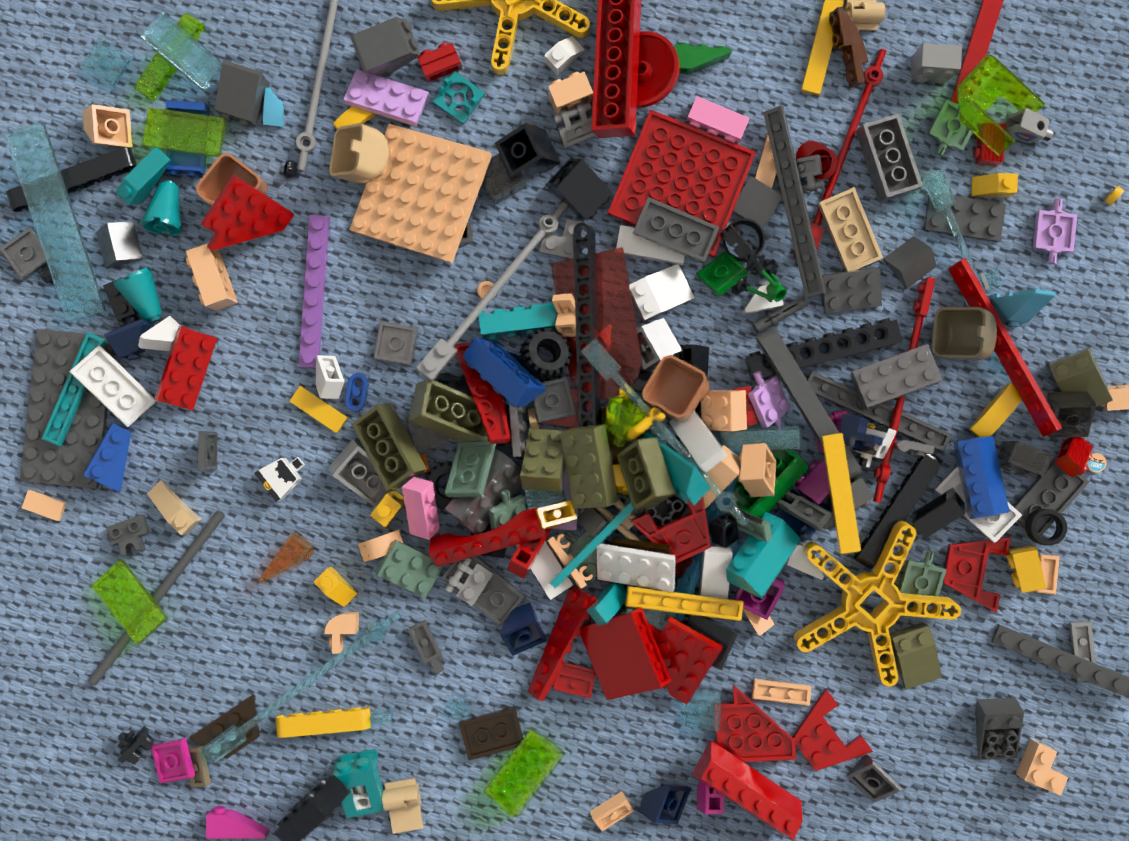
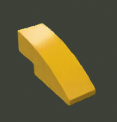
(996, 411)

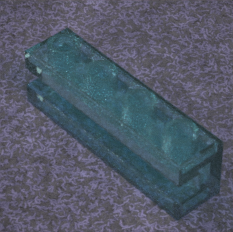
(775, 437)

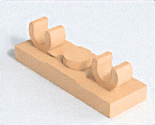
(558, 548)

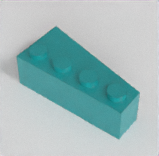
(517, 321)

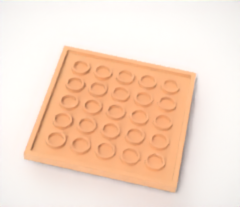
(422, 193)

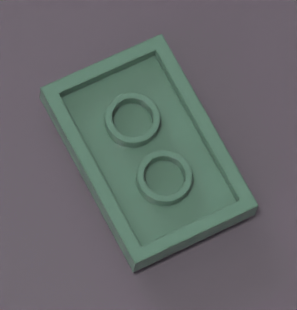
(470, 469)
(409, 568)

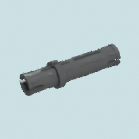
(766, 321)

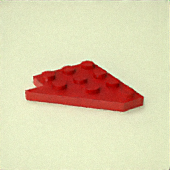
(243, 215)
(686, 657)
(752, 733)

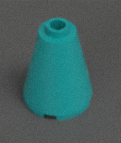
(164, 210)
(141, 293)

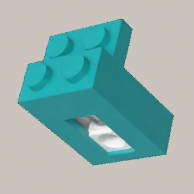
(360, 775)

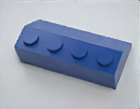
(503, 372)
(981, 477)

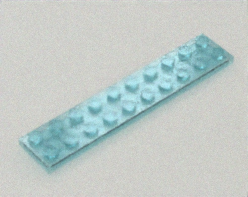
(55, 221)

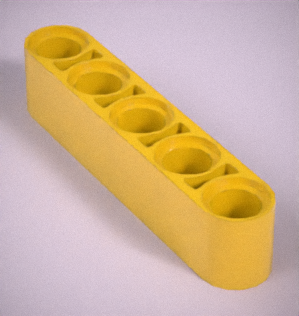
(322, 723)

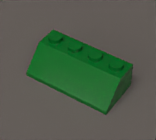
(788, 470)

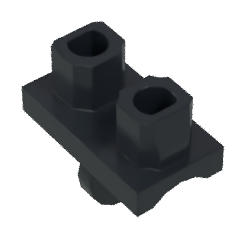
(129, 752)

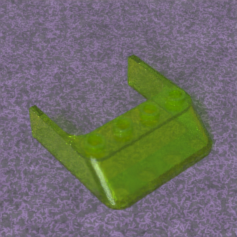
(981, 89)

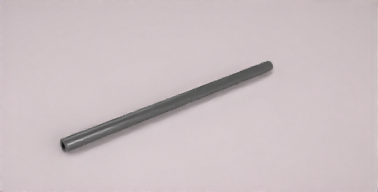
(160, 593)

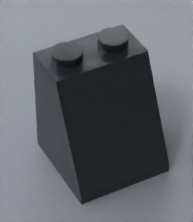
(527, 151)
(579, 188)
(715, 631)

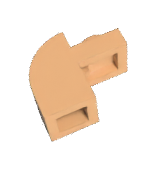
(566, 314)
(378, 546)
(341, 624)

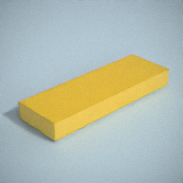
(318, 409)

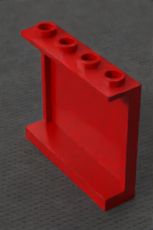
(625, 655)

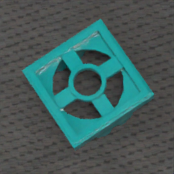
(454, 79)

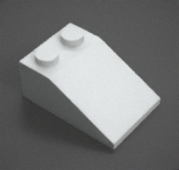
(660, 292)

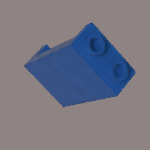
(182, 162)

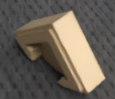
(533, 419)

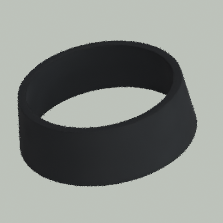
(755, 226)

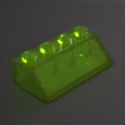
(524, 773)

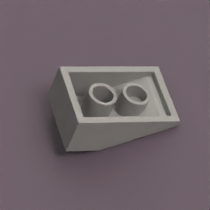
(358, 473)

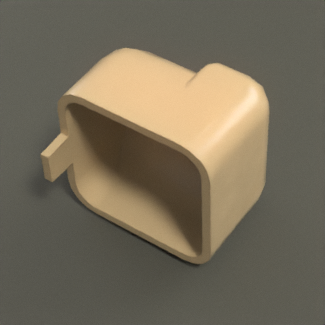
(358, 153)

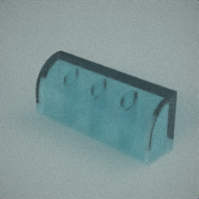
(182, 51)

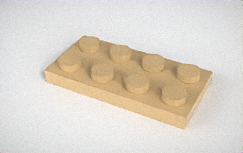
(850, 230)

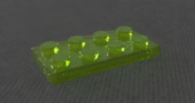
(184, 132)
(129, 602)

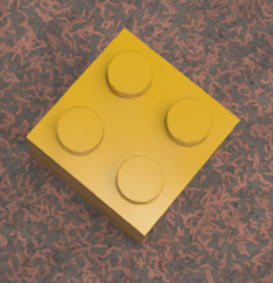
(1027, 568)

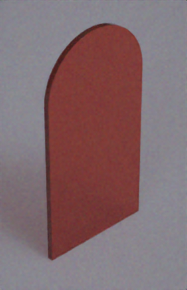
(615, 317)

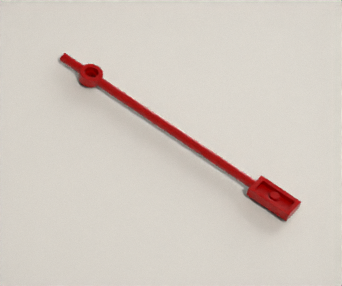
(870, 82)
(921, 309)

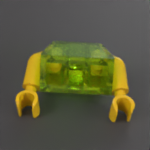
(627, 419)

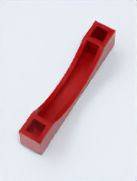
(453, 548)

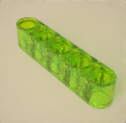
(159, 69)

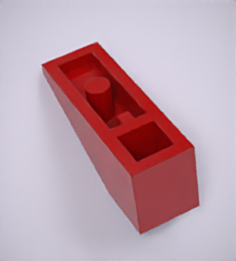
(526, 555)

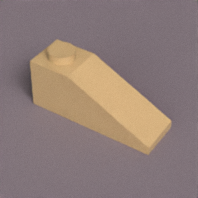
(173, 509)

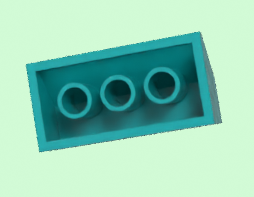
(683, 474)
(759, 561)

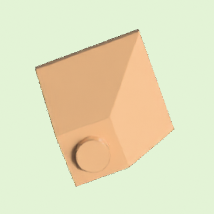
(108, 126)

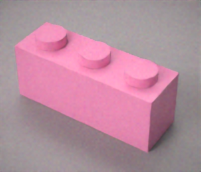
(717, 120)
(421, 508)

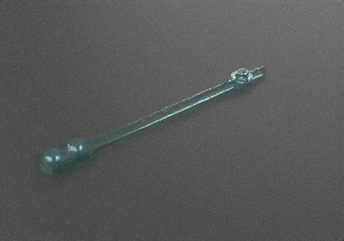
(943, 200)
(609, 369)
(235, 736)

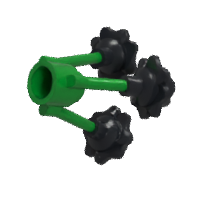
(767, 270)

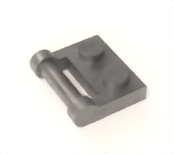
(913, 448)

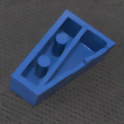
(110, 458)

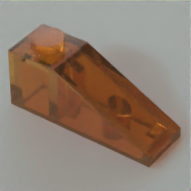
(292, 553)

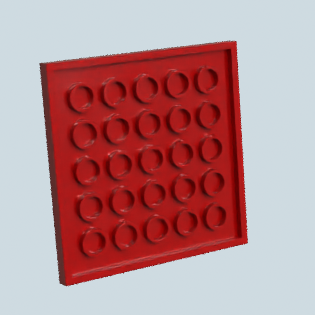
(683, 171)

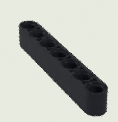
(84, 174)
(899, 508)

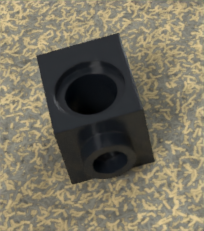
(724, 530)

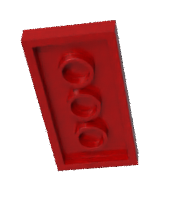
(185, 368)

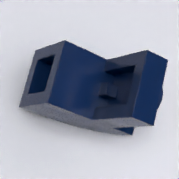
(855, 434)

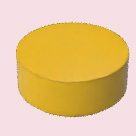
(1114, 195)

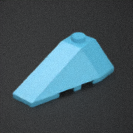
(1021, 306)

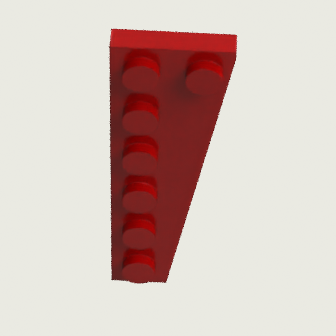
(486, 399)
(559, 643)

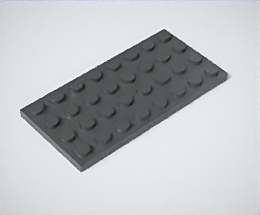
(41, 459)

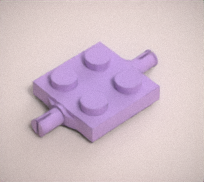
(1055, 231)
(768, 400)

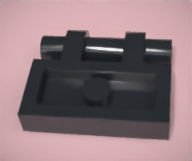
(454, 382)

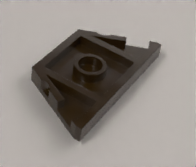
(238, 716)

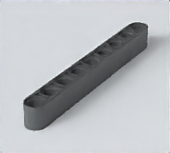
(801, 392)

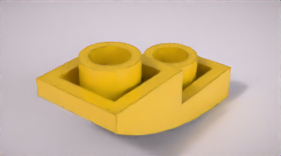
(353, 116)

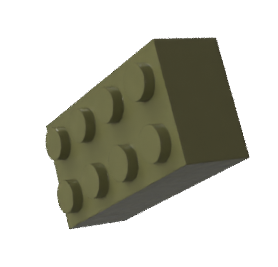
(446, 412)
(389, 446)
(589, 466)

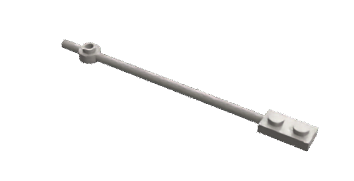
(307, 135)
(444, 351)

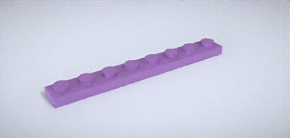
(314, 290)

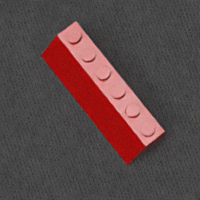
(749, 790)

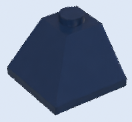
(126, 339)
(522, 630)
(665, 803)

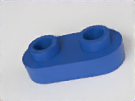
(356, 392)

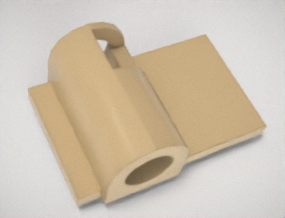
(865, 13)
(403, 803)

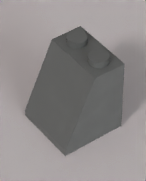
(386, 47)
(240, 93)

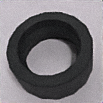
(1061, 527)

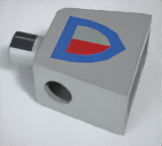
(1028, 126)

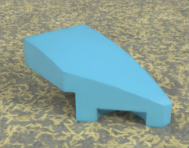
(273, 109)

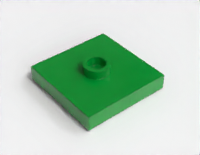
(722, 273)

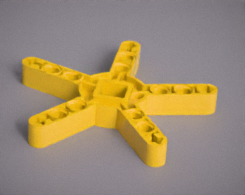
(515, 10)
(886, 612)

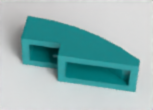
(608, 603)

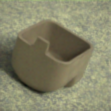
(964, 333)

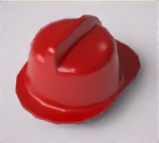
(828, 157)

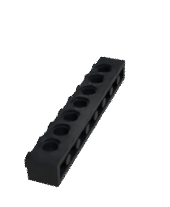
(890, 336)

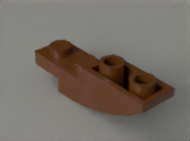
(847, 38)

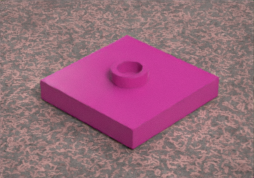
(173, 760)

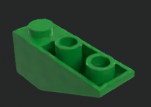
(699, 57)

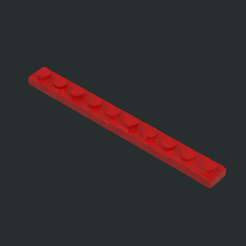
(1007, 352)

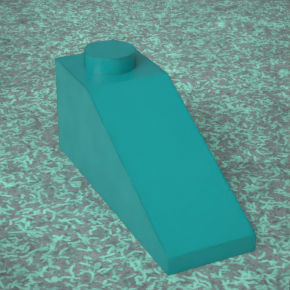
(143, 178)

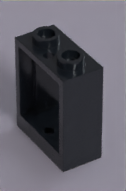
(938, 513)

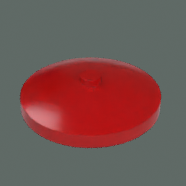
(657, 69)

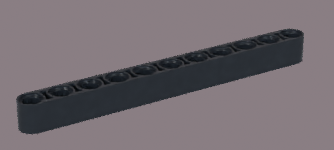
(582, 320)

